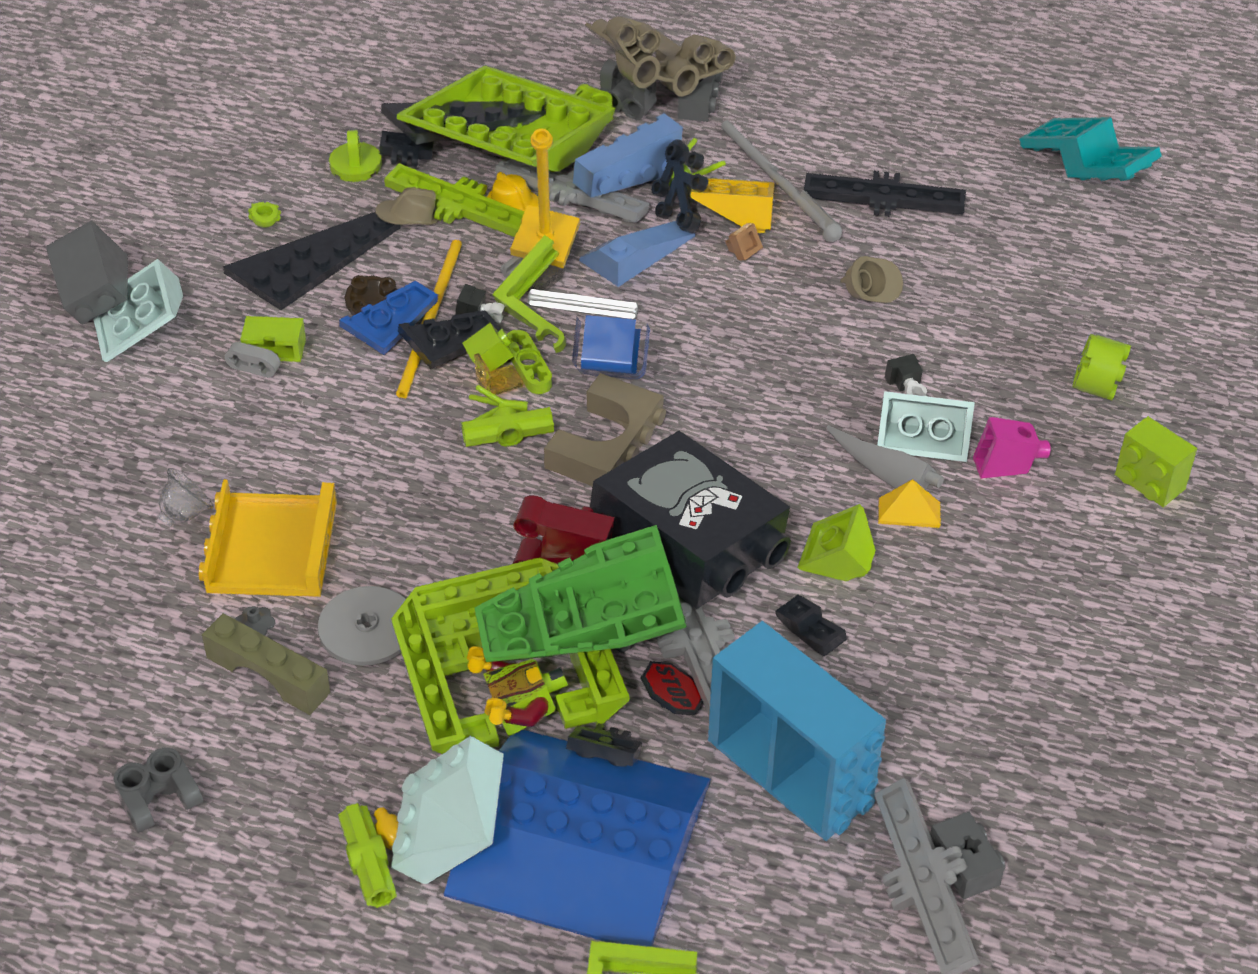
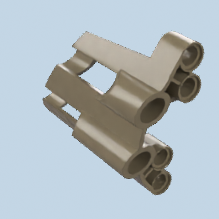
(673, 66)

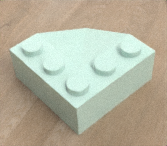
(448, 811)

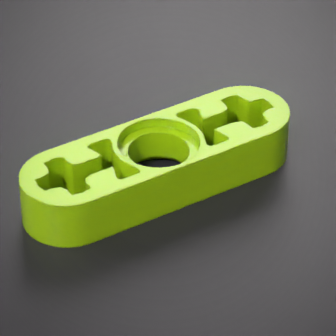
(527, 372)

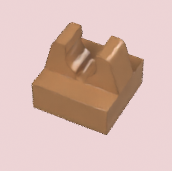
(744, 242)

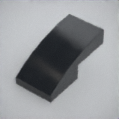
(807, 623)

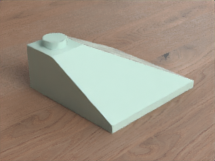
(150, 303)

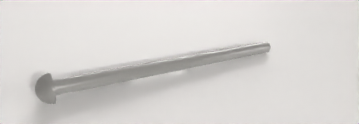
(831, 228)

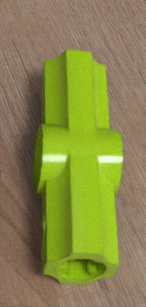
(507, 426)
(367, 855)

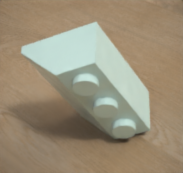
(926, 426)

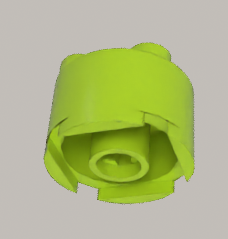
(1101, 366)

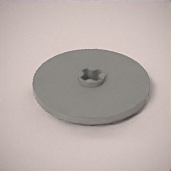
(345, 635)

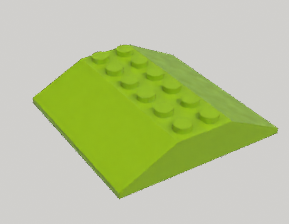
(568, 118)

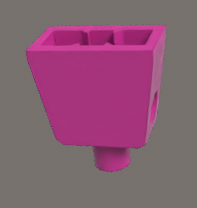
(1008, 448)

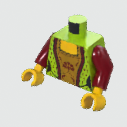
(517, 690)

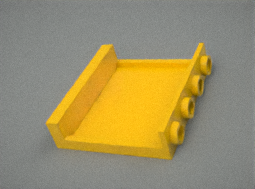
(268, 543)

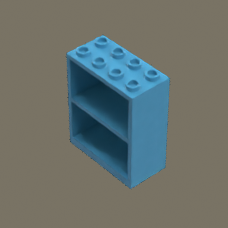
(795, 730)

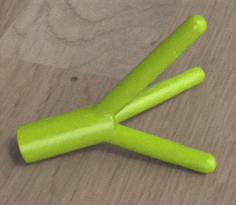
(493, 399)

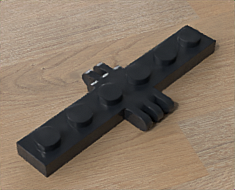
(885, 193)

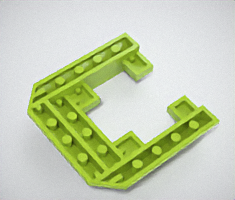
(440, 627)

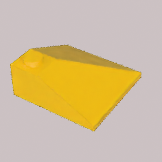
(739, 201)

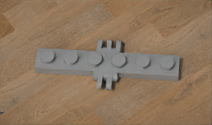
(563, 189)
(698, 645)
(926, 878)

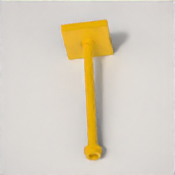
(541, 221)

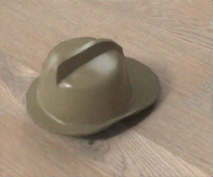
(410, 207)
(873, 280)

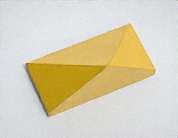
(909, 507)

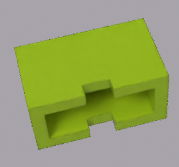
(279, 334)

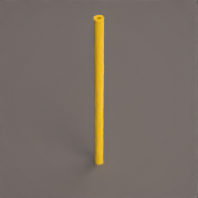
(440, 288)

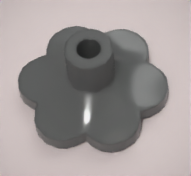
(257, 619)

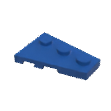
(379, 323)

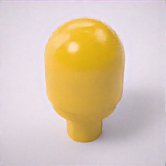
(386, 826)

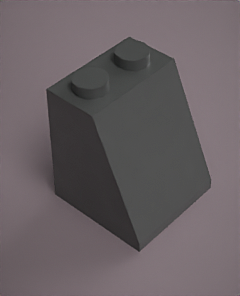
(89, 272)

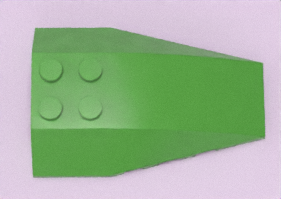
(596, 602)

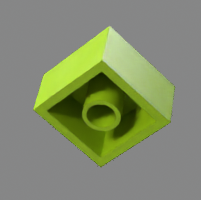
(1155, 461)

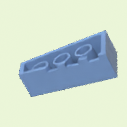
(628, 160)

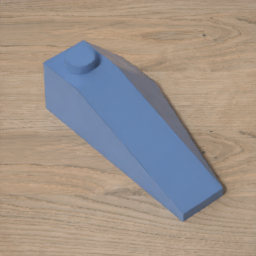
(632, 253)

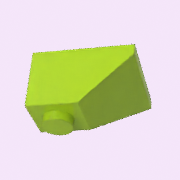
(839, 546)

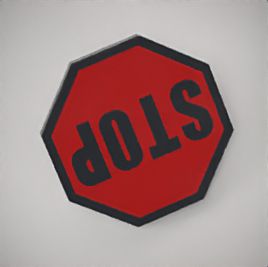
(671, 688)

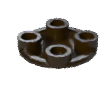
(366, 291)

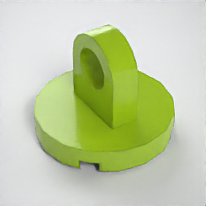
(355, 159)

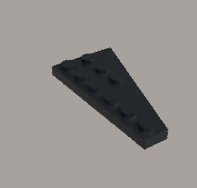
(488, 113)
(301, 265)

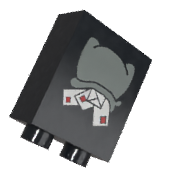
(707, 514)

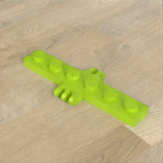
(458, 200)

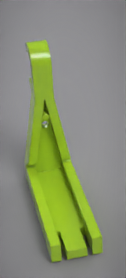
(520, 281)
(639, 959)

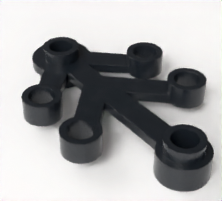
(676, 155)

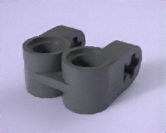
(633, 101)
(161, 774)

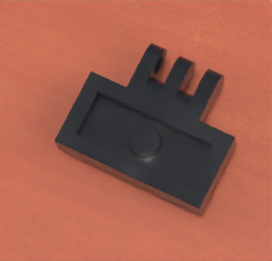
(400, 146)
(608, 745)

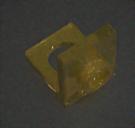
(497, 380)

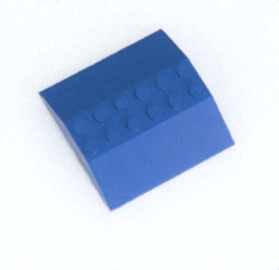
(582, 841)

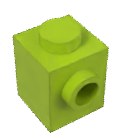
(491, 346)

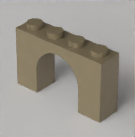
(618, 401)

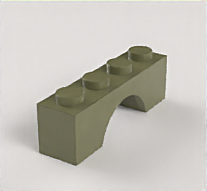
(292, 675)

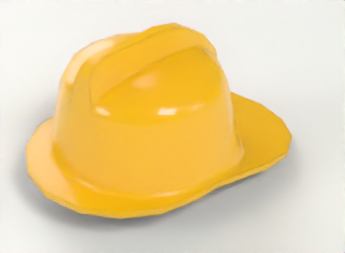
(512, 191)

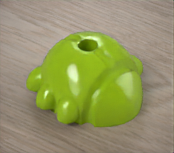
(264, 214)

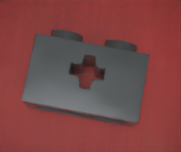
(983, 863)

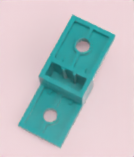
(1090, 148)

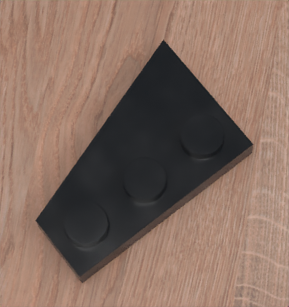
(444, 339)

